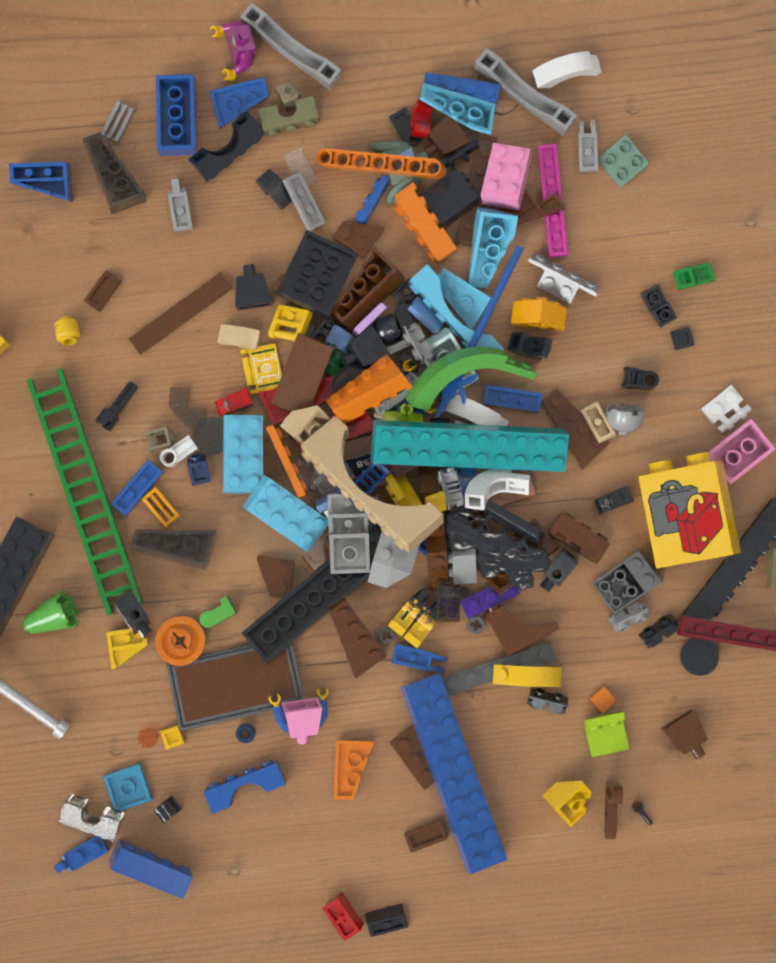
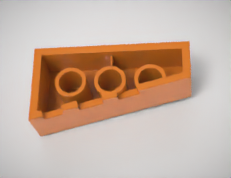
(424, 225)
(368, 390)

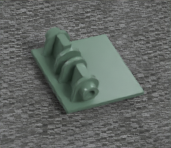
(623, 161)

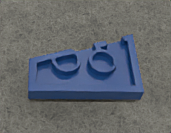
(237, 99)

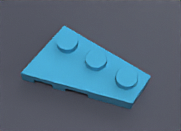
(463, 297)

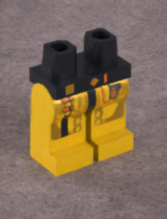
(418, 612)

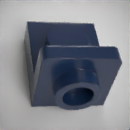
(198, 469)

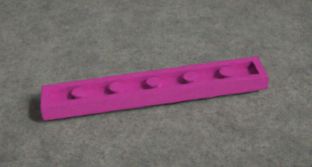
(549, 185)

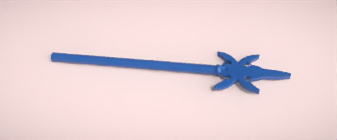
(449, 391)

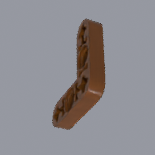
(613, 796)

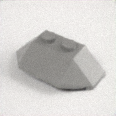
(391, 563)

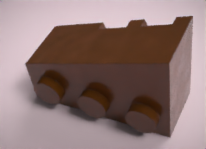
(579, 537)

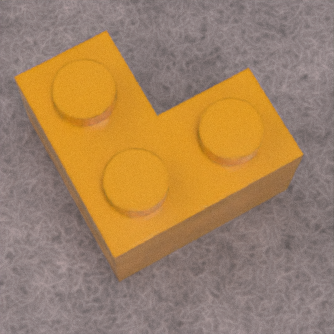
(539, 313)

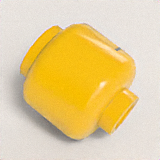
(67, 330)

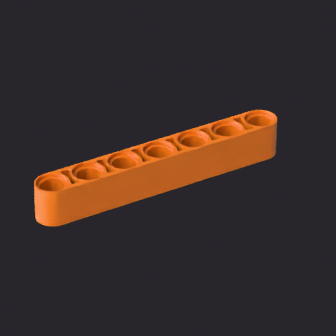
(388, 167)

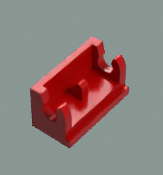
(343, 916)

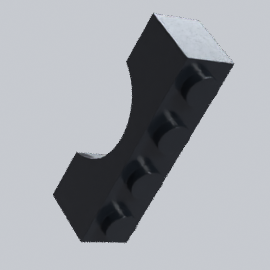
(245, 133)

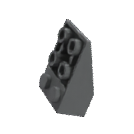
(628, 580)

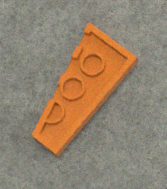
(284, 454)

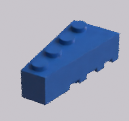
(150, 869)

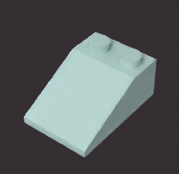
(442, 345)

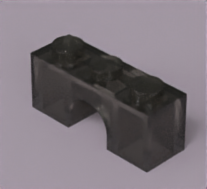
(76, 815)

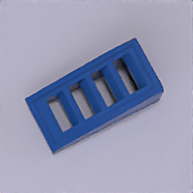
(383, 468)

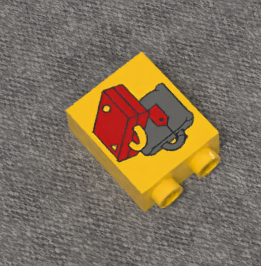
(689, 511)

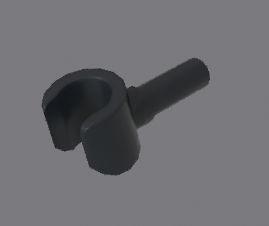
(642, 813)

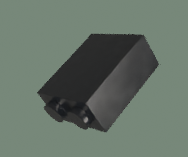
(451, 198)

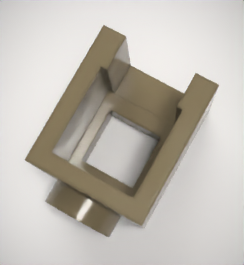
(288, 94)
(152, 438)

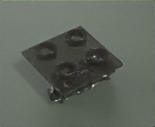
(449, 601)

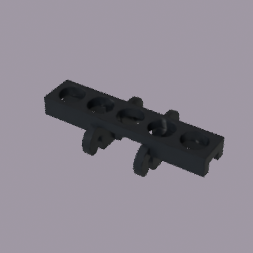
(464, 151)
(406, 298)

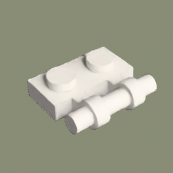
(722, 404)

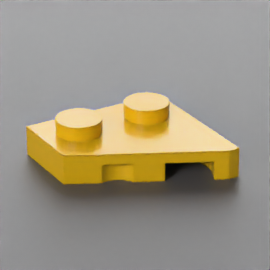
(124, 645)

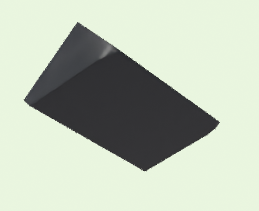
(386, 920)

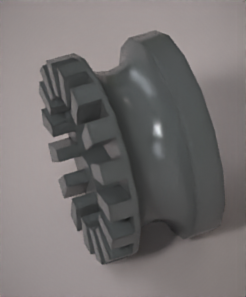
(470, 628)
(380, 636)

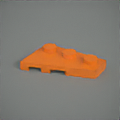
(350, 763)

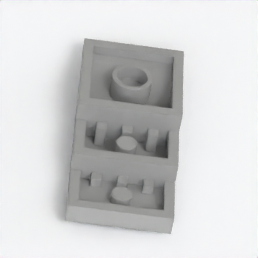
(347, 536)

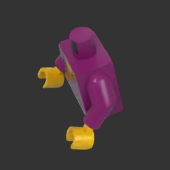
(240, 46)

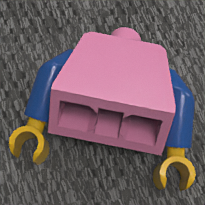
(302, 716)

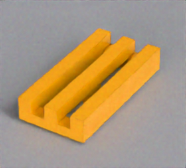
(171, 519)

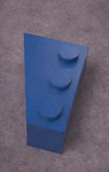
(43, 177)

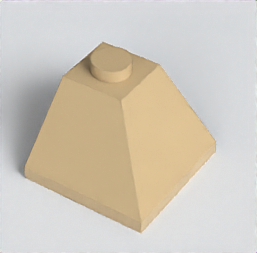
(304, 422)

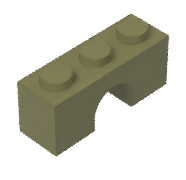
(305, 116)

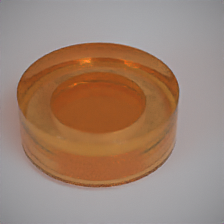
(147, 737)

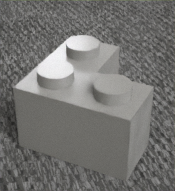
(463, 565)

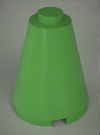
(53, 615)

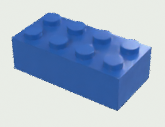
(176, 115)

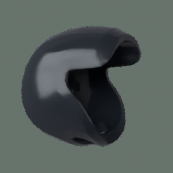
(388, 329)

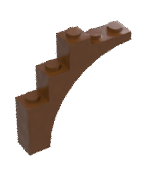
(435, 542)

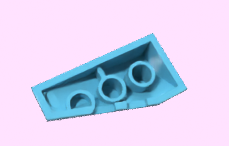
(468, 110)
(490, 240)

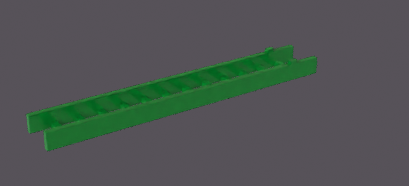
(70, 497)

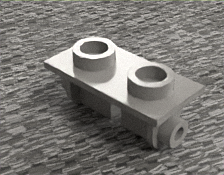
(420, 350)
(637, 614)

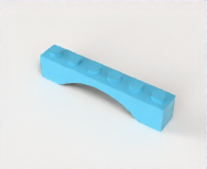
(429, 287)

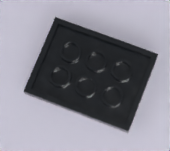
(316, 274)

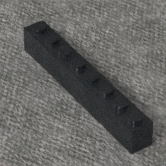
(734, 567)

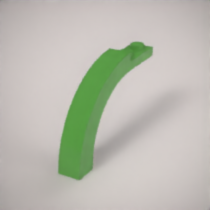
(458, 363)

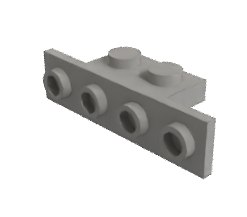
(559, 281)

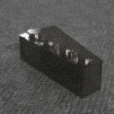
(114, 179)
(178, 546)

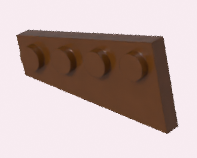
(581, 438)
(355, 638)

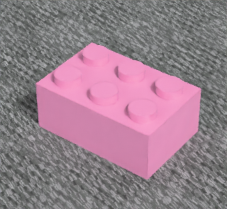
(506, 176)
(741, 450)

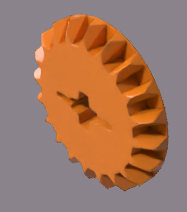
(166, 640)

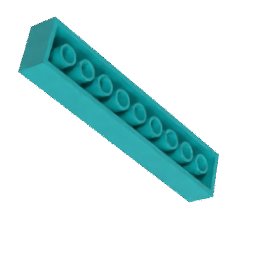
(469, 446)

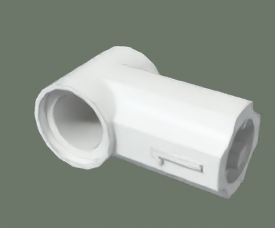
(180, 450)

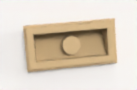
(598, 422)

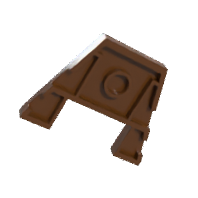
(531, 210)

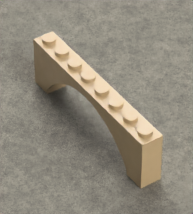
(403, 523)

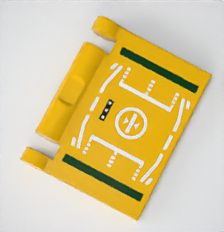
(262, 368)

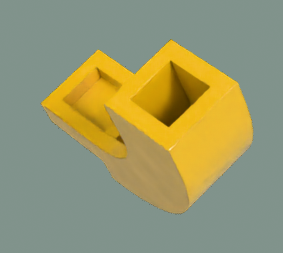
(527, 676)

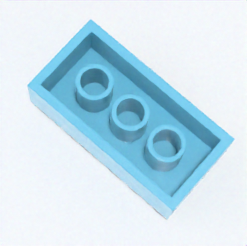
(242, 453)
(286, 513)

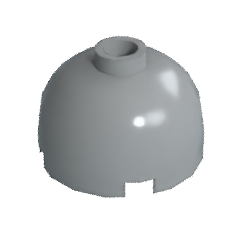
(625, 417)

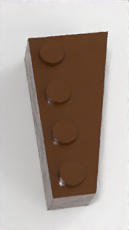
(368, 289)

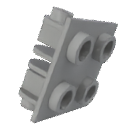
(447, 479)

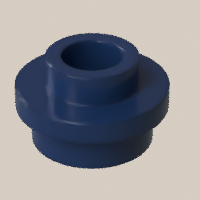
(239, 735)

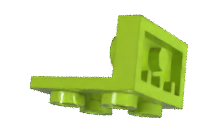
(606, 733)

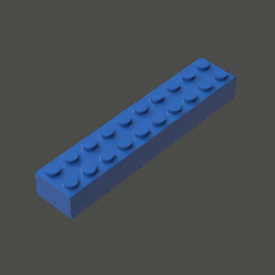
(453, 773)

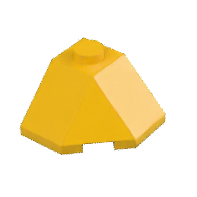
(568, 800)

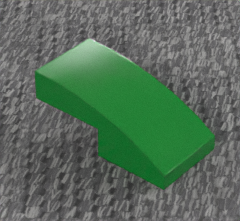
(693, 276)

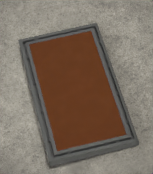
(232, 685)

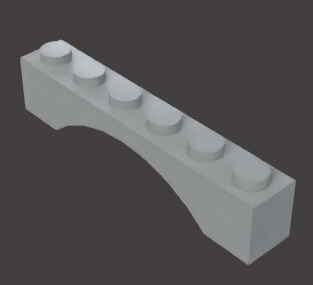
(311, 63)
(544, 108)

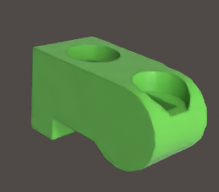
(212, 618)

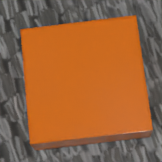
(602, 699)

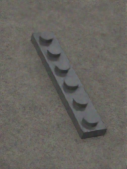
(483, 673)

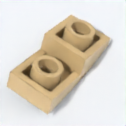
(239, 336)

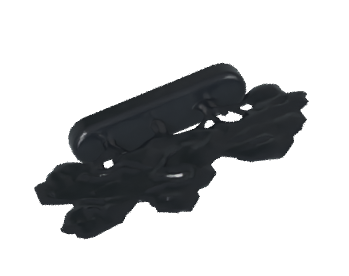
(498, 550)

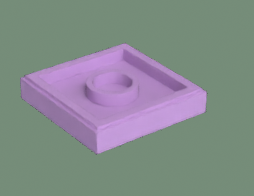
(369, 319)

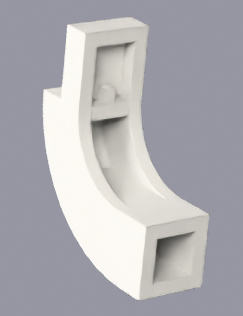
(566, 67)
(474, 412)
(493, 482)

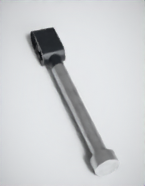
(58, 726)

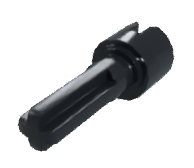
(109, 416)

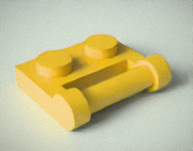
(292, 318)

